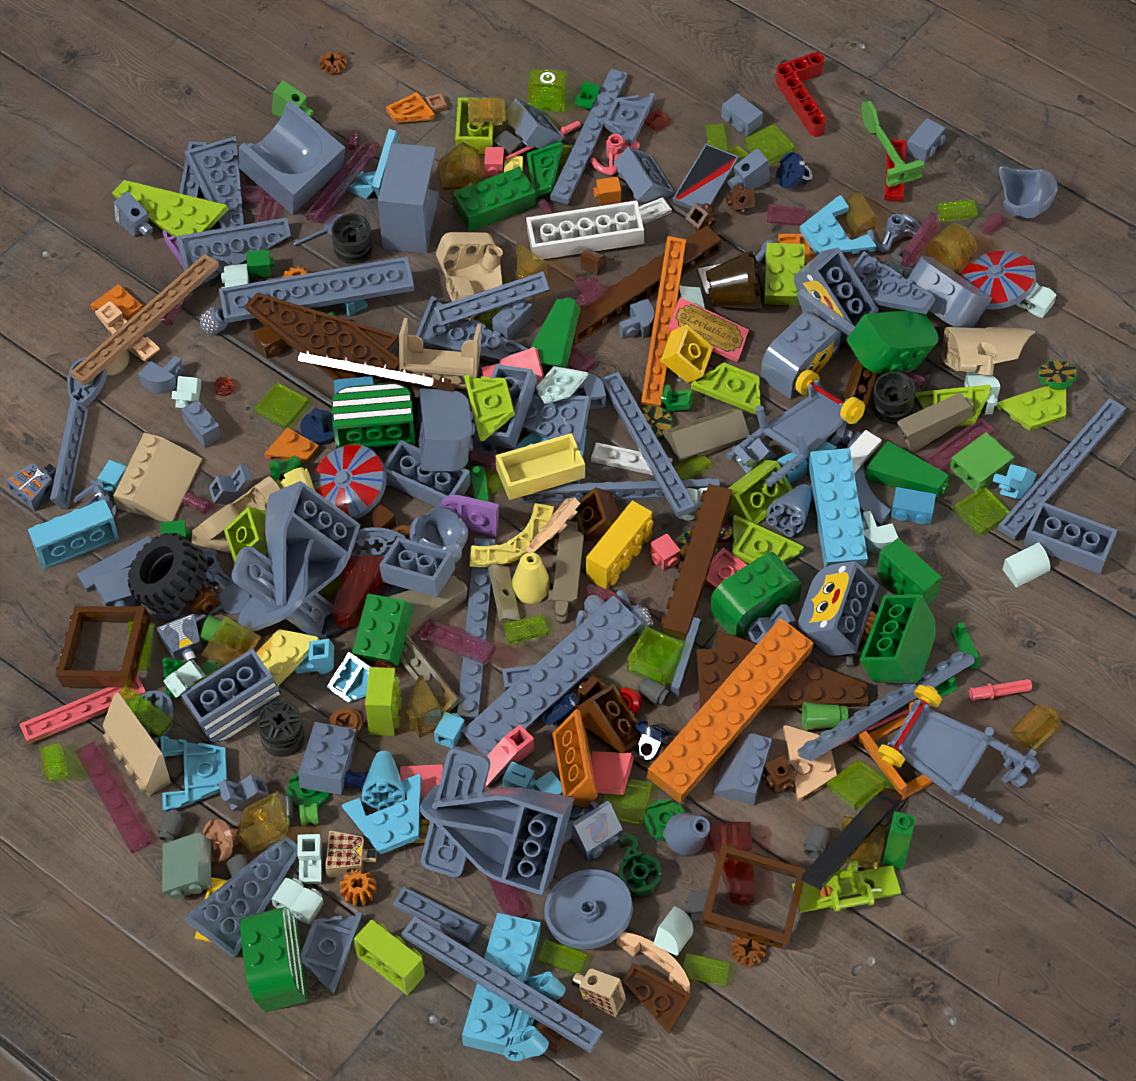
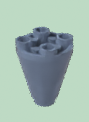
(790, 510)
(686, 833)

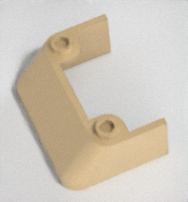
(439, 362)

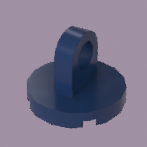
(792, 171)
(318, 426)
(561, 709)
(655, 736)

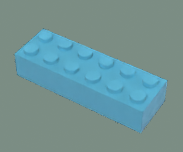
(837, 507)
(513, 951)

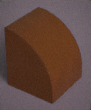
(592, 261)
(383, 518)

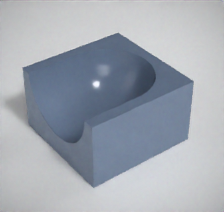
(293, 159)
(404, 199)

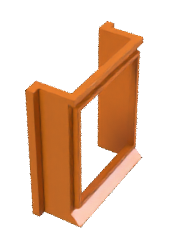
(868, 742)

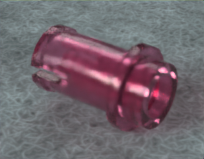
(994, 220)
(195, 502)

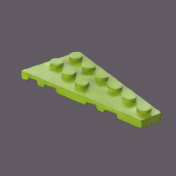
(174, 211)

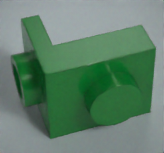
(588, 95)
(677, 399)

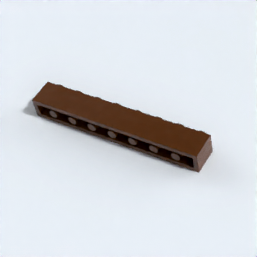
(697, 562)

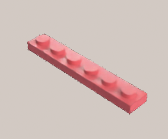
(73, 713)

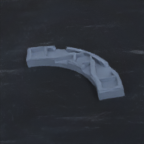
(866, 498)

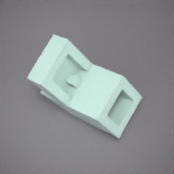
(975, 379)
(187, 391)
(877, 537)
(183, 678)
(310, 858)

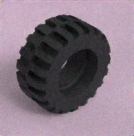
(167, 573)

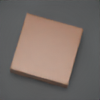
(436, 103)

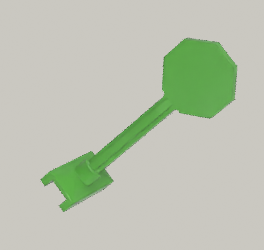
(902, 171)

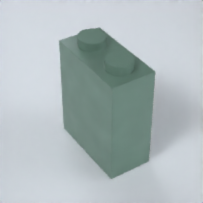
(186, 866)

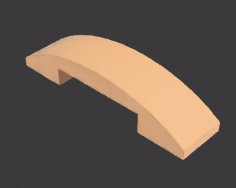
(113, 320)
(634, 943)

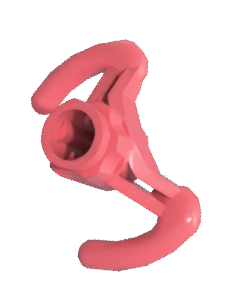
(614, 147)

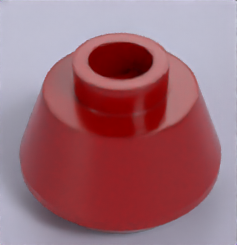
(632, 698)

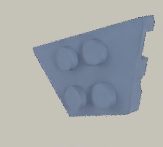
(628, 116)
(811, 304)
(329, 947)

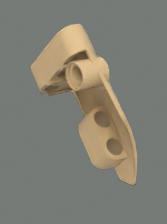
(469, 263)
(982, 348)
(211, 532)

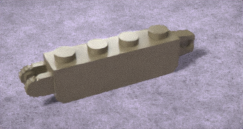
(567, 571)

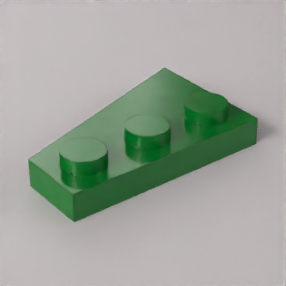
(543, 167)

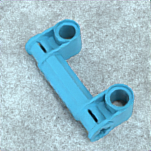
(524, 1037)

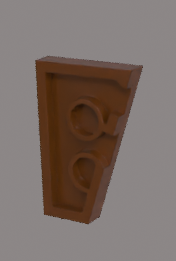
(659, 997)

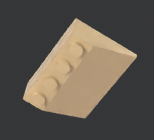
(156, 479)
(135, 747)

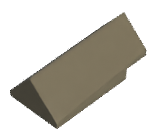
(707, 434)

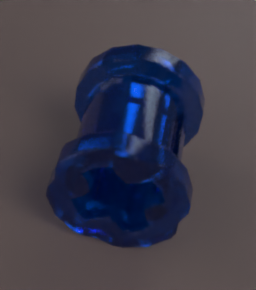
(355, 779)

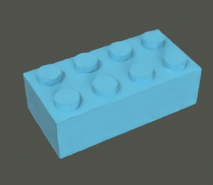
(73, 533)

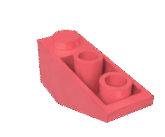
(511, 748)

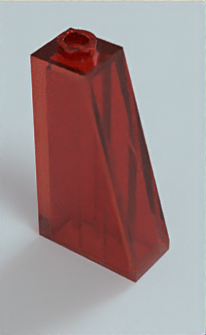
(358, 579)
(736, 875)

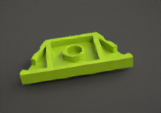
(731, 386)
(977, 395)
(489, 403)
(1036, 407)
(753, 541)

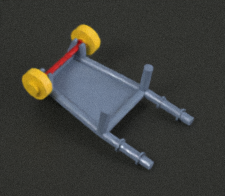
(806, 423)
(944, 748)

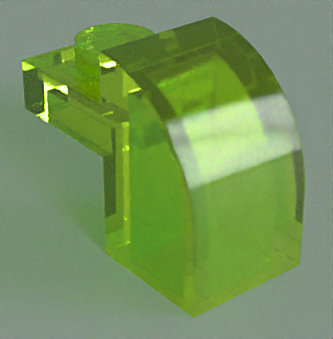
(53, 761)

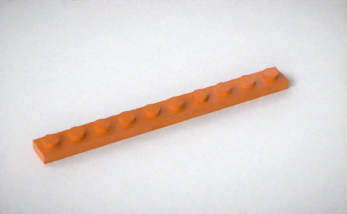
(664, 310)

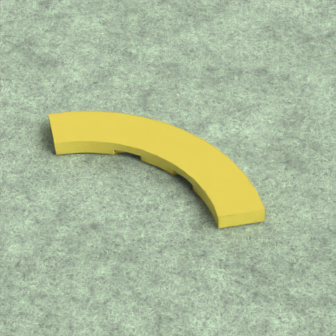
(515, 548)

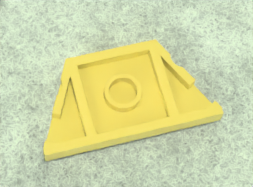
(284, 653)

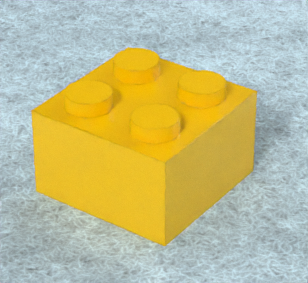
(687, 353)

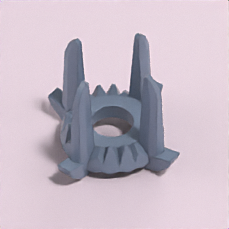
(100, 494)

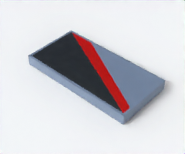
(706, 177)

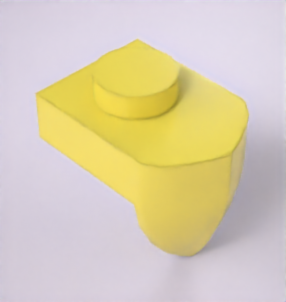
(512, 163)

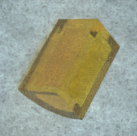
(860, 215)
(1036, 726)

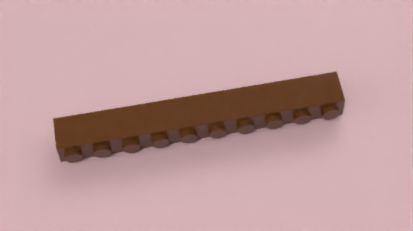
(642, 285)

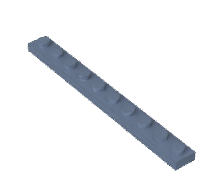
(588, 137)
(648, 445)
(1061, 468)
(620, 490)
(476, 626)
(881, 708)
(502, 984)

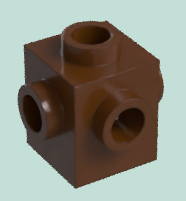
(747, 198)
(702, 215)
(206, 600)
(779, 775)

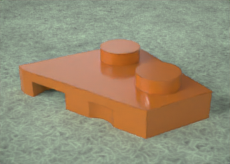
(410, 110)
(121, 299)
(292, 444)

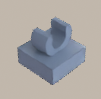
(840, 435)

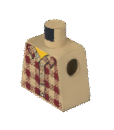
(346, 853)
(601, 990)

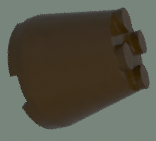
(736, 283)

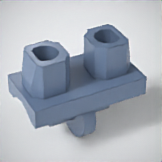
(1014, 774)

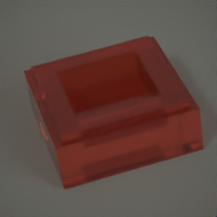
(657, 120)

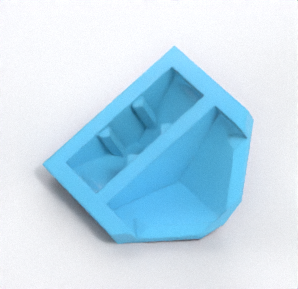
(363, 184)
(350, 679)

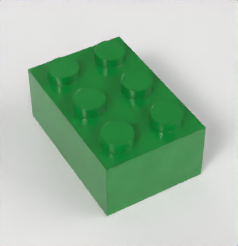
(907, 572)
(382, 629)

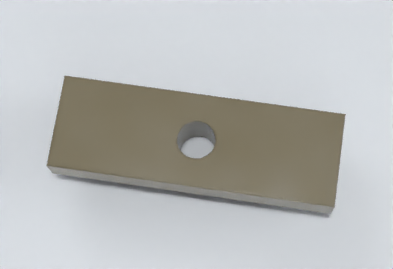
(504, 593)

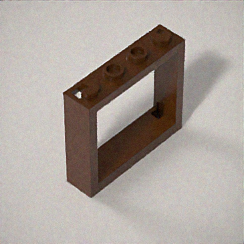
(98, 678)
(744, 929)

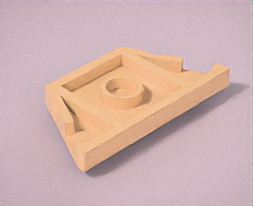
(554, 524)
(810, 774)

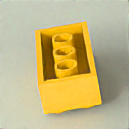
(619, 545)

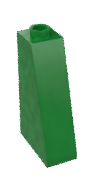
(557, 334)
(901, 469)
(899, 840)

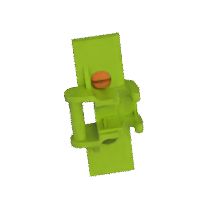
(850, 882)

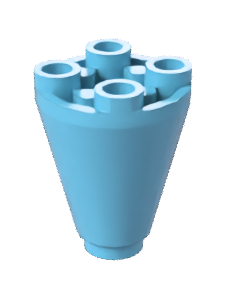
(383, 783)

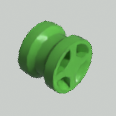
(309, 814)

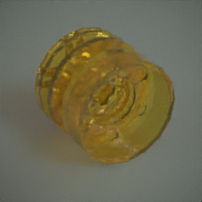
(952, 246)

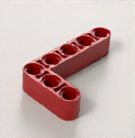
(789, 81)

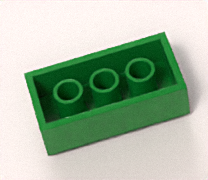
(494, 199)

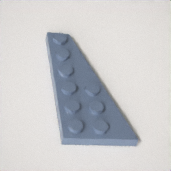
(218, 177)
(890, 288)
(455, 334)
(558, 418)
(242, 896)

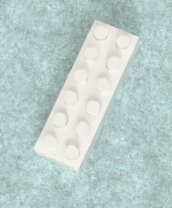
(584, 229)

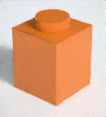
(607, 191)

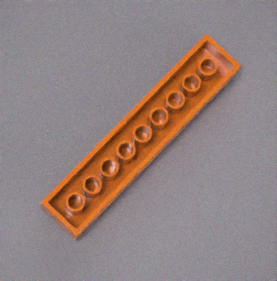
(729, 710)

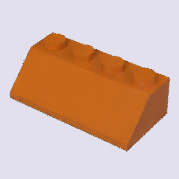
(575, 760)

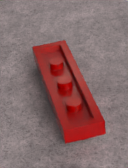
(896, 192)

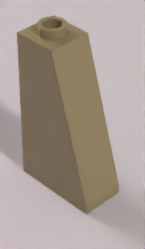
(934, 421)
(433, 607)

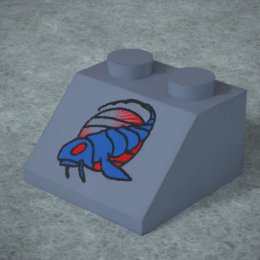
(596, 831)

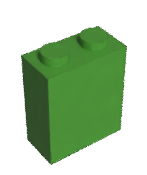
(980, 462)

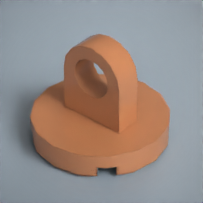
(222, 840)

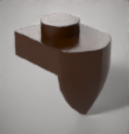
(590, 688)

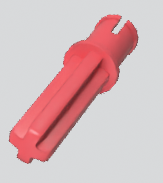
(991, 691)

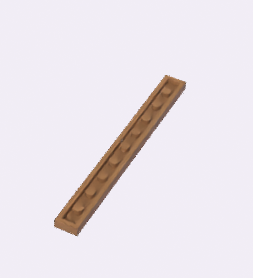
(144, 319)

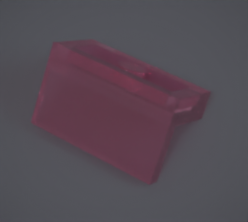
(589, 290)

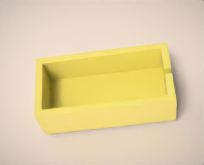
(540, 466)

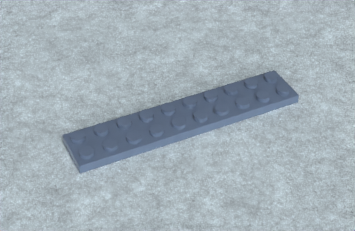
(323, 287)
(553, 675)

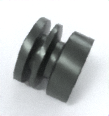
(352, 238)
(893, 397)
(281, 729)

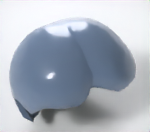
(441, 529)

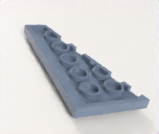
(230, 244)

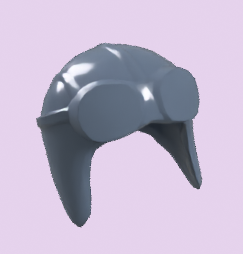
(1027, 191)

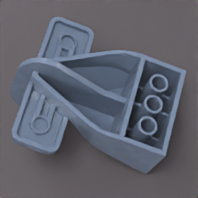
(306, 549)
(503, 831)

